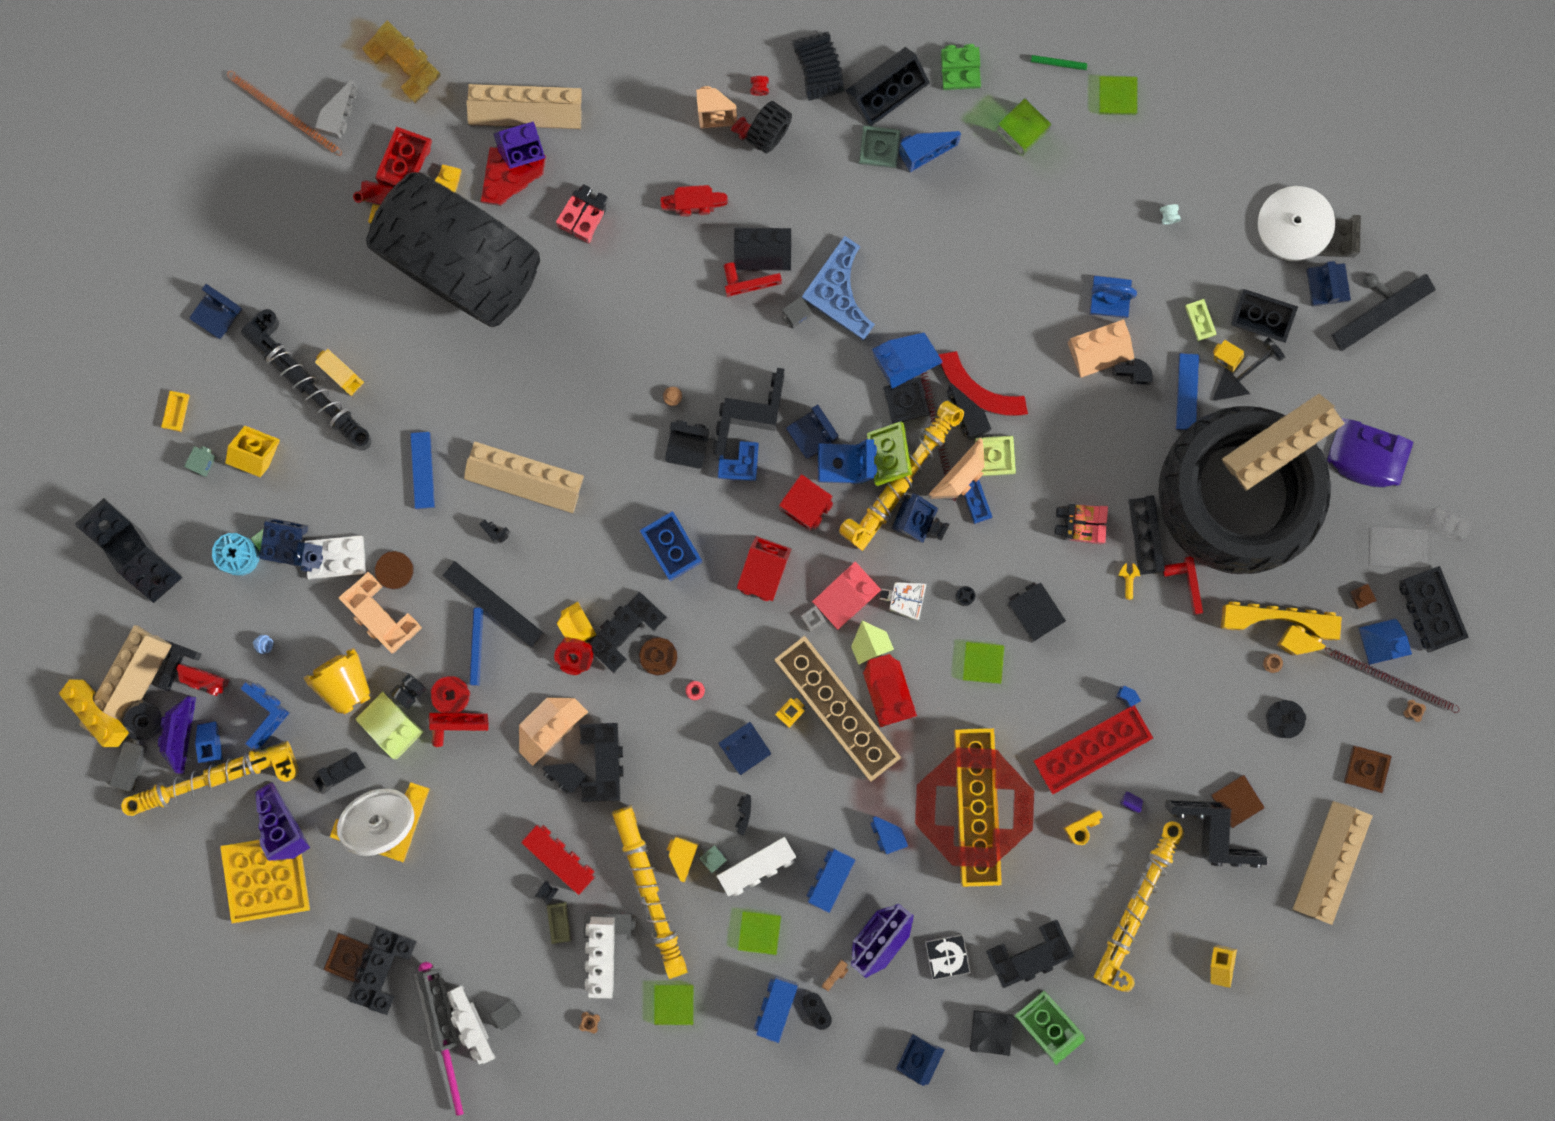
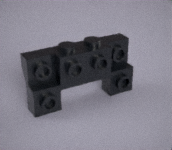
(621, 627)
(606, 762)
(1033, 960)
(375, 967)

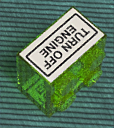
(1023, 127)

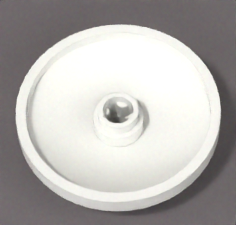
(1290, 239)
(375, 822)

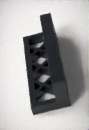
(1153, 532)

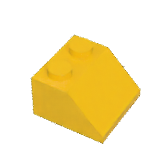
(251, 451)
(682, 855)

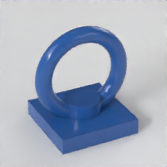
(1111, 296)

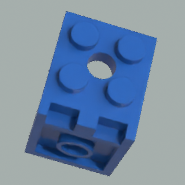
(856, 462)
(274, 719)

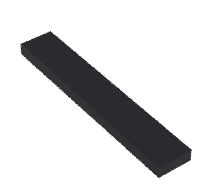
(1383, 312)
(493, 604)

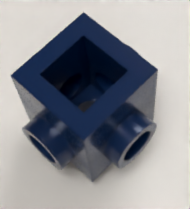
(308, 556)

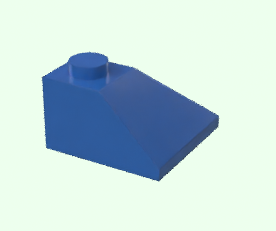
(1384, 641)

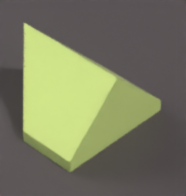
(870, 643)

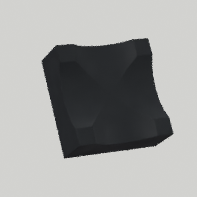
(991, 1033)

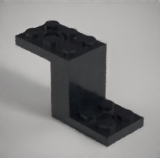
(748, 414)
(128, 550)
(1216, 833)

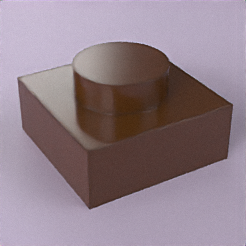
(1363, 596)

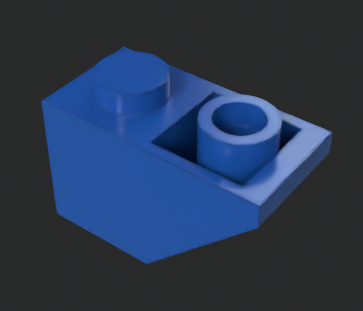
(208, 743)
(890, 835)

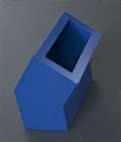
(1128, 696)

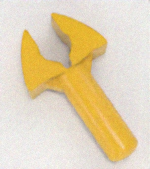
(1129, 579)

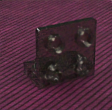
(1345, 238)

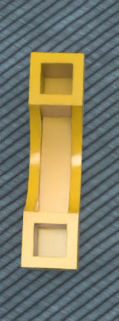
(105, 729)

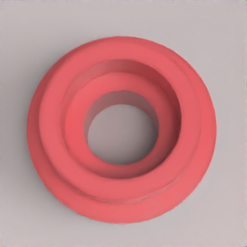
(689, 690)

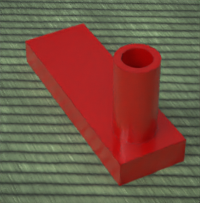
(371, 192)
(735, 287)
(1187, 567)
(455, 721)

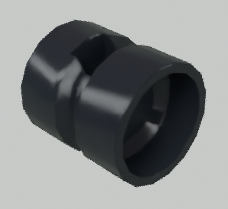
(408, 691)

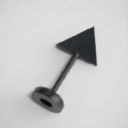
(1230, 385)

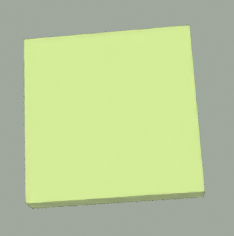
(998, 455)

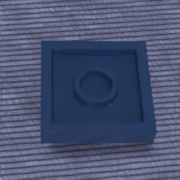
(1328, 284)
(915, 517)
(920, 1060)

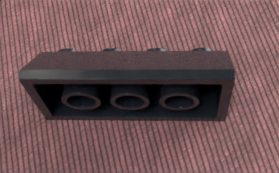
(888, 86)

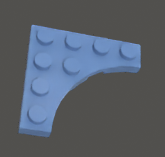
(833, 294)

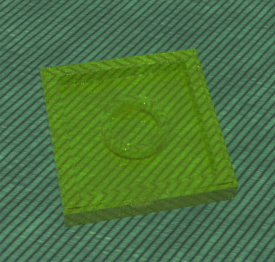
(1117, 95)
(983, 663)
(759, 933)
(673, 1004)

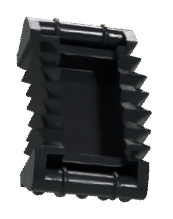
(819, 65)

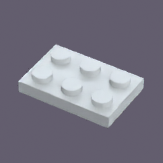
(340, 557)

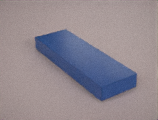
(977, 503)

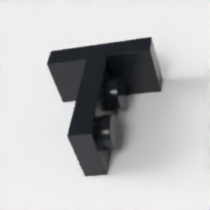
(178, 652)
(338, 772)

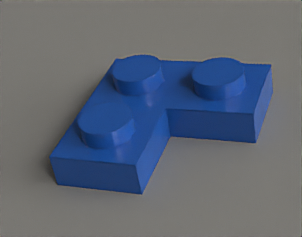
(745, 467)

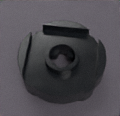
(142, 709)
(1287, 730)

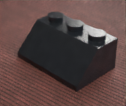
(762, 249)
(1263, 315)

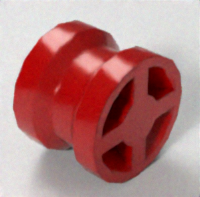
(759, 85)
(741, 127)

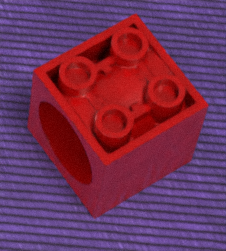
(806, 503)

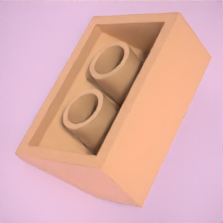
(715, 108)
(1101, 348)

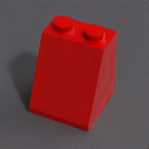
(763, 569)

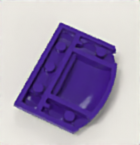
(1369, 454)

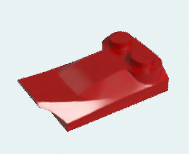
(403, 156)
(199, 678)
(888, 690)

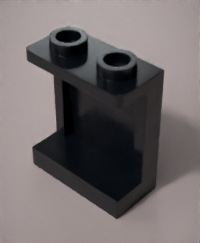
(1036, 611)

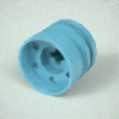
(245, 558)

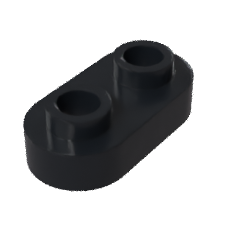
(817, 1011)

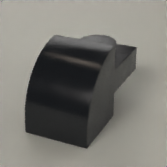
(1138, 371)

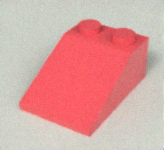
(846, 595)

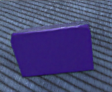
(1132, 802)

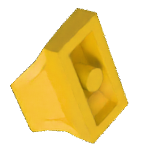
(575, 623)

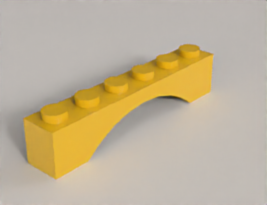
(1240, 617)

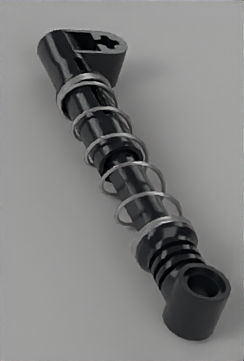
(299, 378)

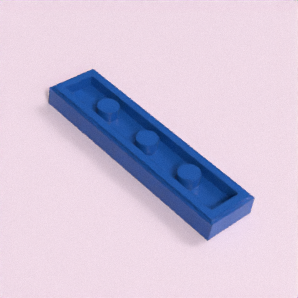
(1187, 390)
(422, 470)
(476, 646)

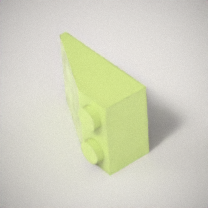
(389, 726)

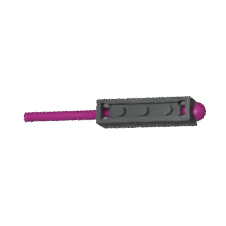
(438, 1022)

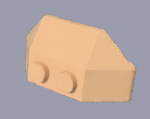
(962, 474)
(547, 726)

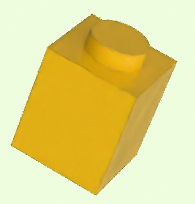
(1228, 355)

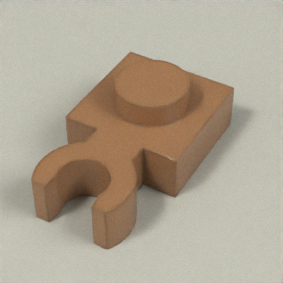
(839, 971)

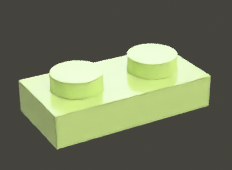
(1200, 320)

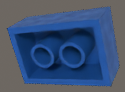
(671, 546)
(830, 879)
(775, 1008)

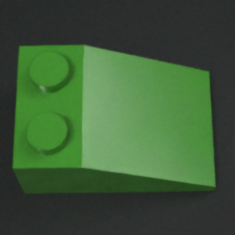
(1050, 1027)

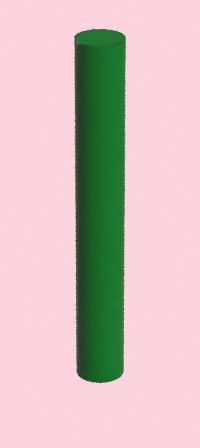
(1059, 62)

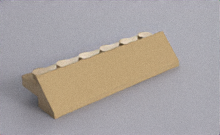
(524, 104)
(1283, 441)
(523, 477)
(130, 673)
(1332, 862)

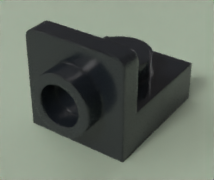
(491, 530)

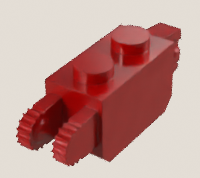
(693, 200)

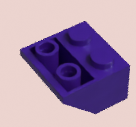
(519, 145)

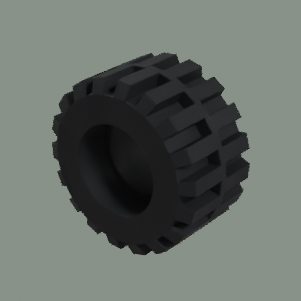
(769, 127)

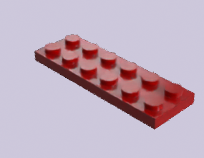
(1093, 749)

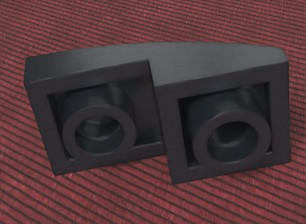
(745, 808)

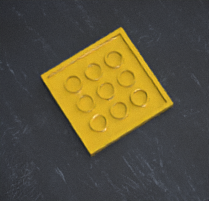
(262, 886)

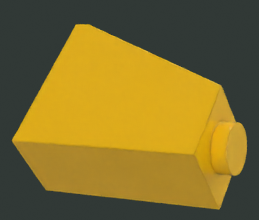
(338, 371)

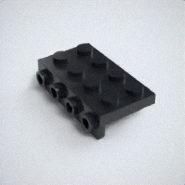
(1433, 609)

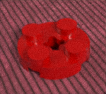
(577, 647)
(439, 695)

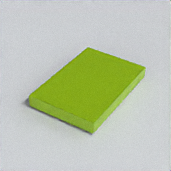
(892, 453)

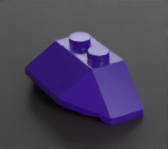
(176, 734)
(881, 939)

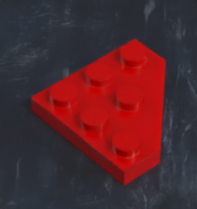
(502, 182)

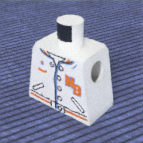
(905, 599)

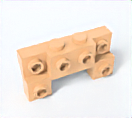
(375, 618)

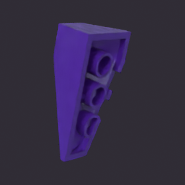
(278, 829)

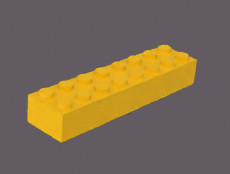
(977, 807)

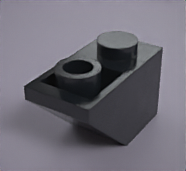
(567, 775)

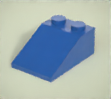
(924, 147)
(905, 358)

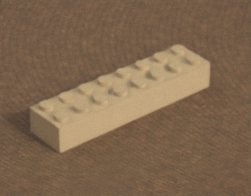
(837, 708)

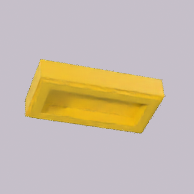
(175, 411)

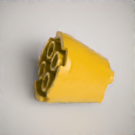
(340, 682)

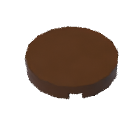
(394, 570)
(658, 656)

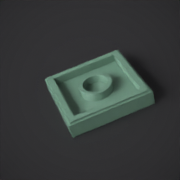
(879, 147)

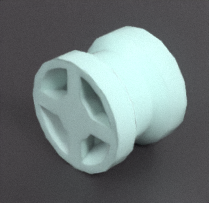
(1170, 214)

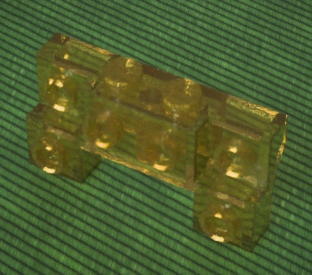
(402, 51)

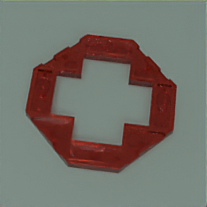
(943, 836)

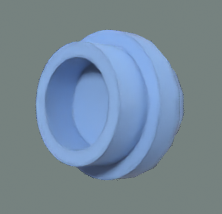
(263, 644)

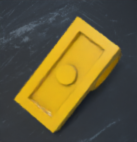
(1091, 820)

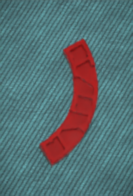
(983, 398)

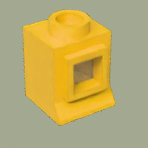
(790, 712)

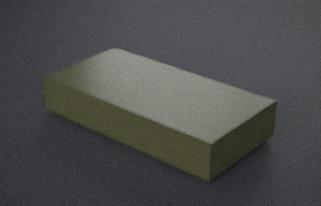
(558, 922)

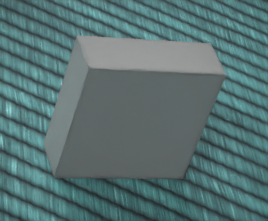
(812, 618)

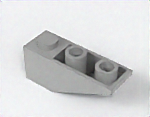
(334, 114)

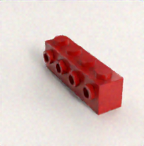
(558, 859)

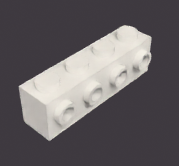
(756, 866)
(600, 957)

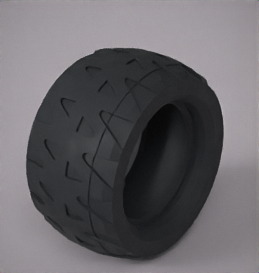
(453, 248)
(1195, 529)

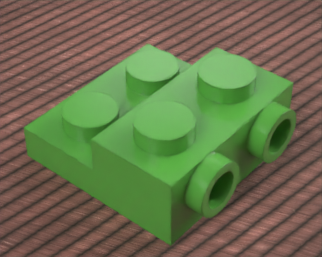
(960, 67)

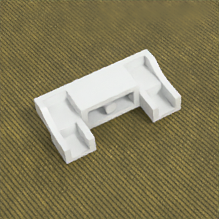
(470, 1026)

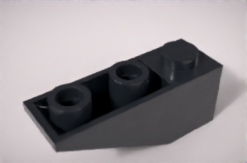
(974, 419)

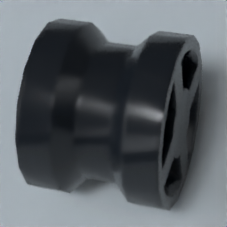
(938, 529)
(968, 594)
(546, 892)

